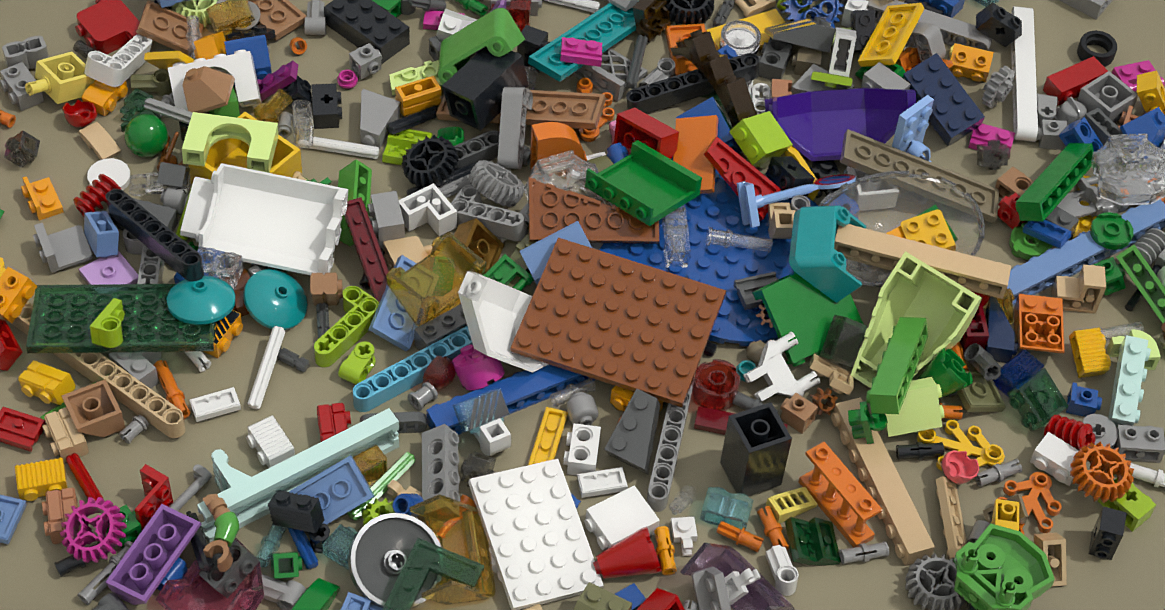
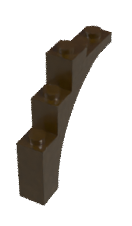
(718, 70)

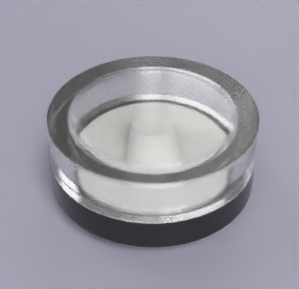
(741, 37)

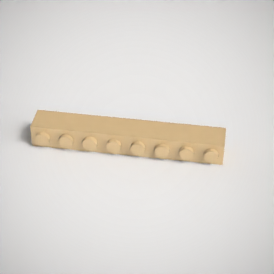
(886, 250)
(885, 487)

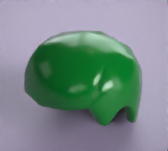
(453, 134)

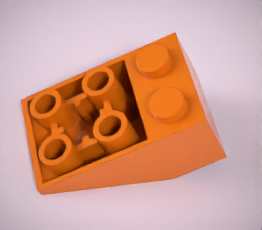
(1039, 323)

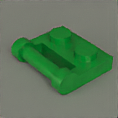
(506, 270)

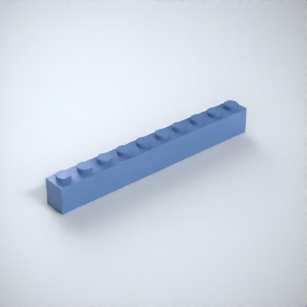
(1068, 260)

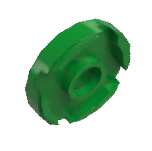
(1111, 231)

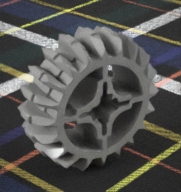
(496, 183)
(922, 579)

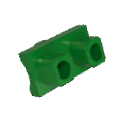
(863, 422)

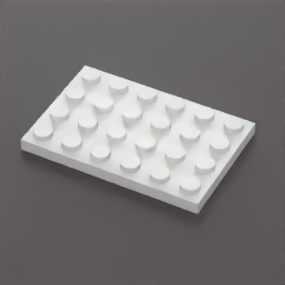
(534, 534)

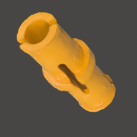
(665, 550)

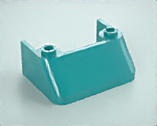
(814, 253)

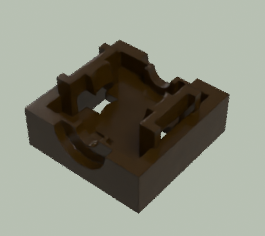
(651, 18)

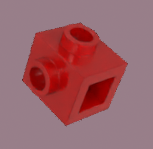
(1007, 211)

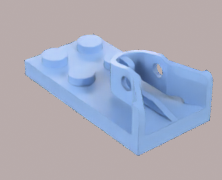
(912, 128)

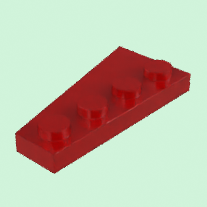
(736, 169)

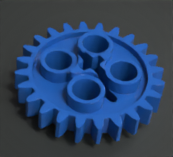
(793, 7)

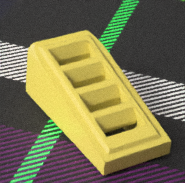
(781, 499)

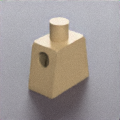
(409, 247)

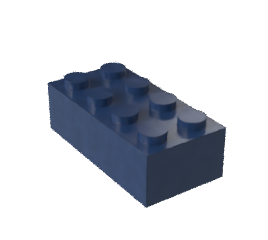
(953, 109)

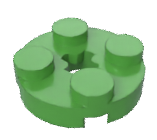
(1022, 248)

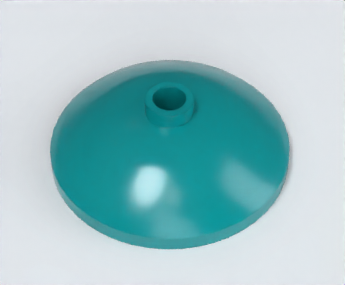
(201, 300)
(270, 306)

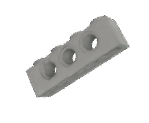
(440, 463)

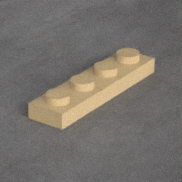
(951, 515)

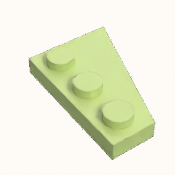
(413, 74)

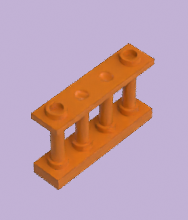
(840, 495)

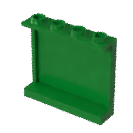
(645, 184)
(805, 311)

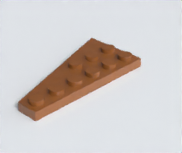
(555, 209)

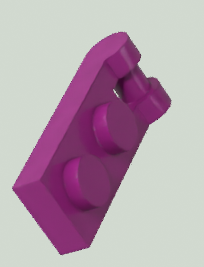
(279, 79)

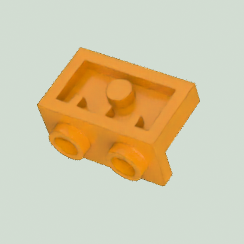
(42, 198)

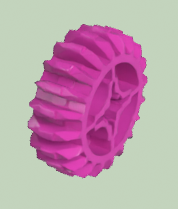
(77, 540)

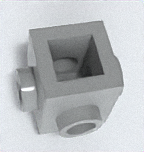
(365, 61)

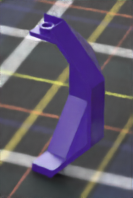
(819, 119)

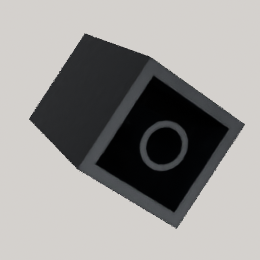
(477, 88)
(755, 449)

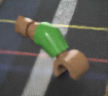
(226, 531)

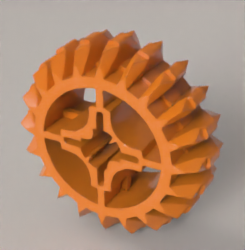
(1103, 465)

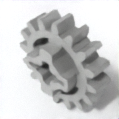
(998, 87)

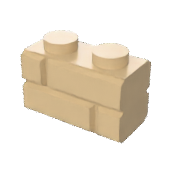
(64, 435)

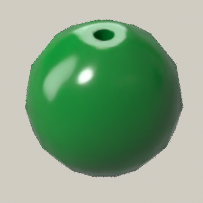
(146, 135)

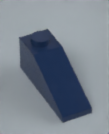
(1001, 335)

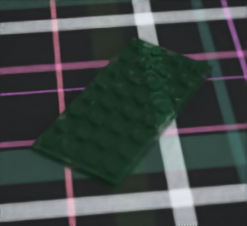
(65, 312)

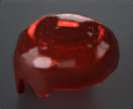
(440, 372)

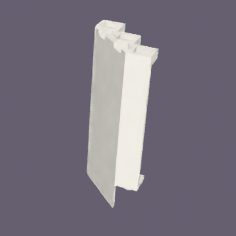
(267, 218)

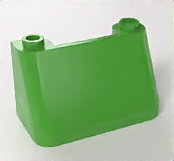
(493, 30)

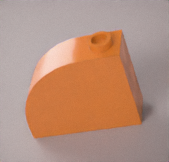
(553, 139)

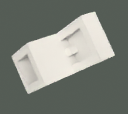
(493, 437)

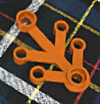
(585, 85)
(1031, 502)

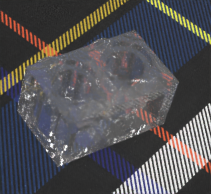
(222, 265)

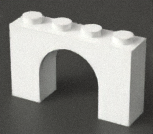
(238, 65)

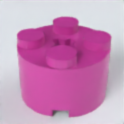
(476, 368)

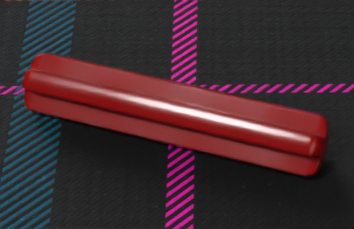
(82, 476)

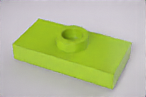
(831, 80)

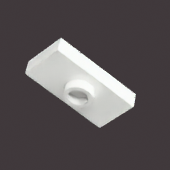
(215, 404)
(602, 482)

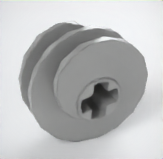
(1103, 429)

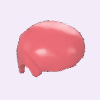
(959, 467)

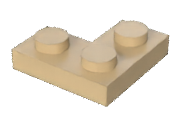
(839, 378)

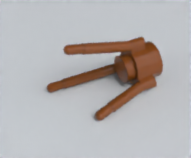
(166, 156)

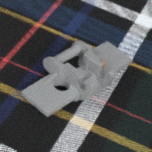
(1089, 194)

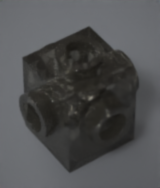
(22, 149)
(993, 154)
(477, 466)

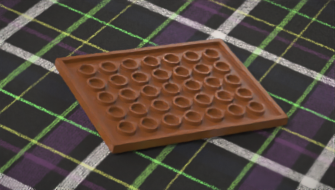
(619, 321)

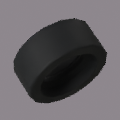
(1097, 38)

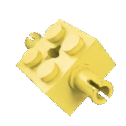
(60, 78)

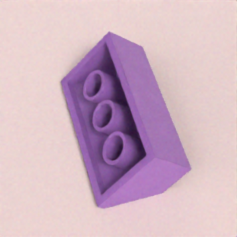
(152, 555)

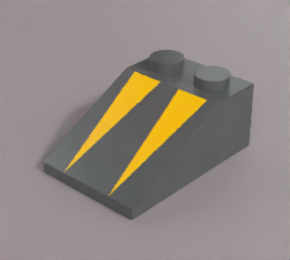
(807, 32)

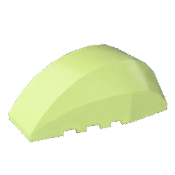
(921, 293)

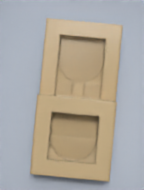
(100, 141)

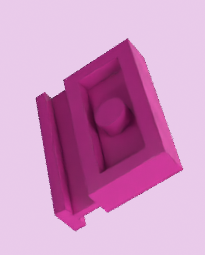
(581, 51)
(986, 132)

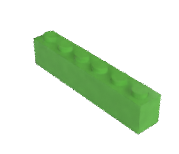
(898, 366)

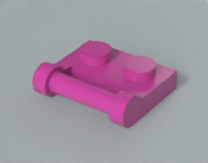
(1129, 72)

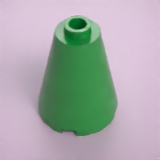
(948, 372)

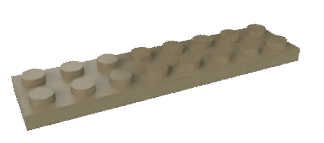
(876, 157)

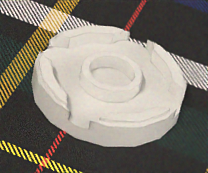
(112, 168)

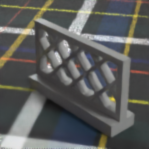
(608, 81)

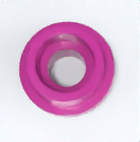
(347, 79)

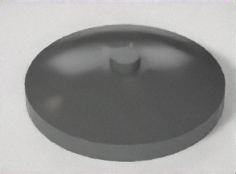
(381, 552)

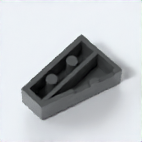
(635, 432)

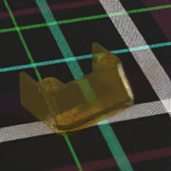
(460, 532)

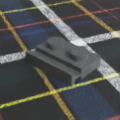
(750, 284)

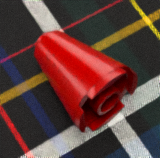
(629, 557)

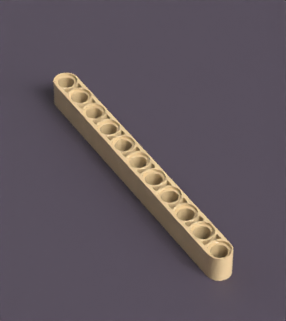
(122, 384)

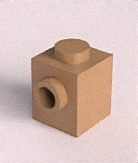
(798, 412)

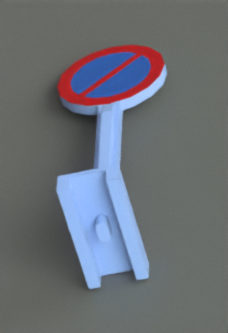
(750, 203)

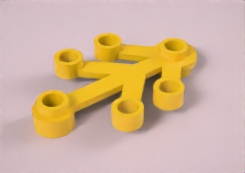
(984, 453)

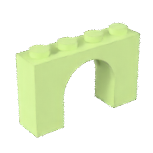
(208, 129)

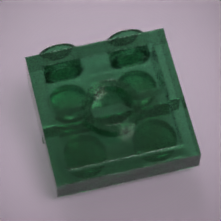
(1037, 400)

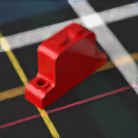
(107, 25)

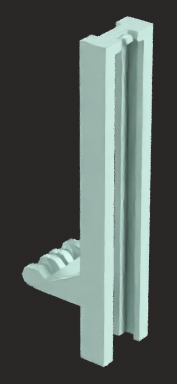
(250, 495)

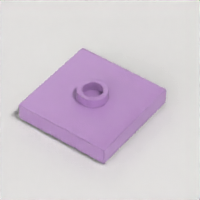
(109, 271)

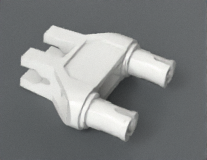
(777, 373)

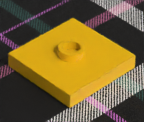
(166, 58)

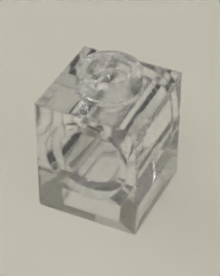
(677, 250)

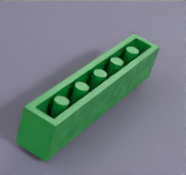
(1055, 182)

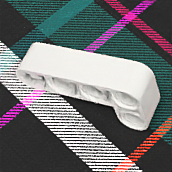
(118, 68)

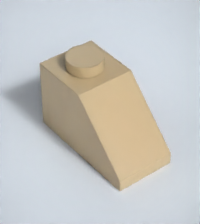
(1055, 549)

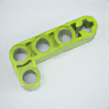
(359, 310)

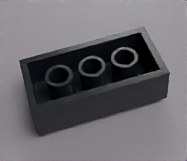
(367, 23)

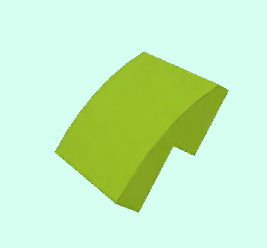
(399, 142)

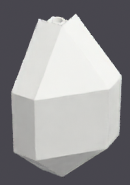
(494, 317)

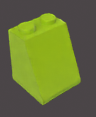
(761, 139)

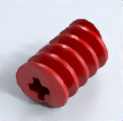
(95, 194)
(1070, 431)

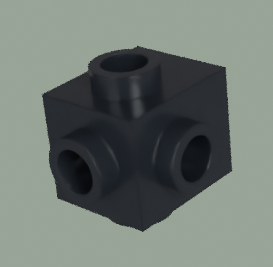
(299, 90)

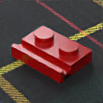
(19, 428)

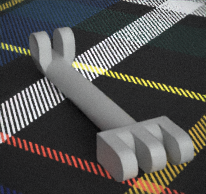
(201, 477)

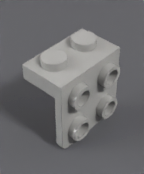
(63, 247)

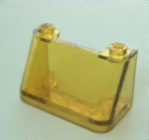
(434, 282)

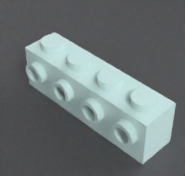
(1128, 380)

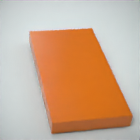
(678, 32)
(693, 140)

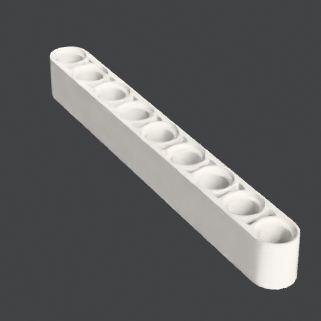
(1024, 82)

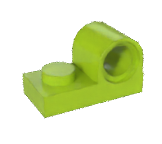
(107, 327)

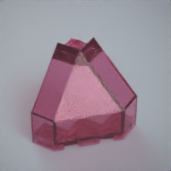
(197, 594)

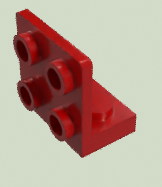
(156, 492)

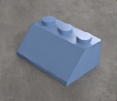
(538, 254)

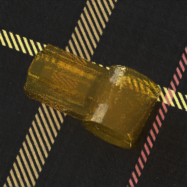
(273, 108)

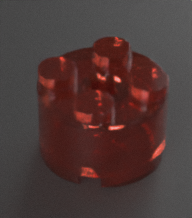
(716, 385)

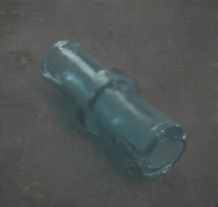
(270, 544)

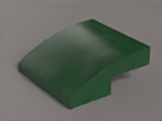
(812, 541)

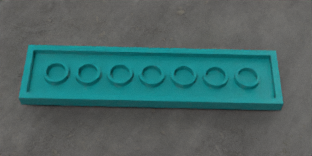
(605, 26)

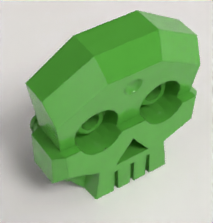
(991, 582)

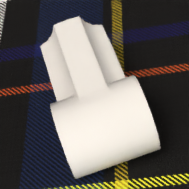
(782, 570)

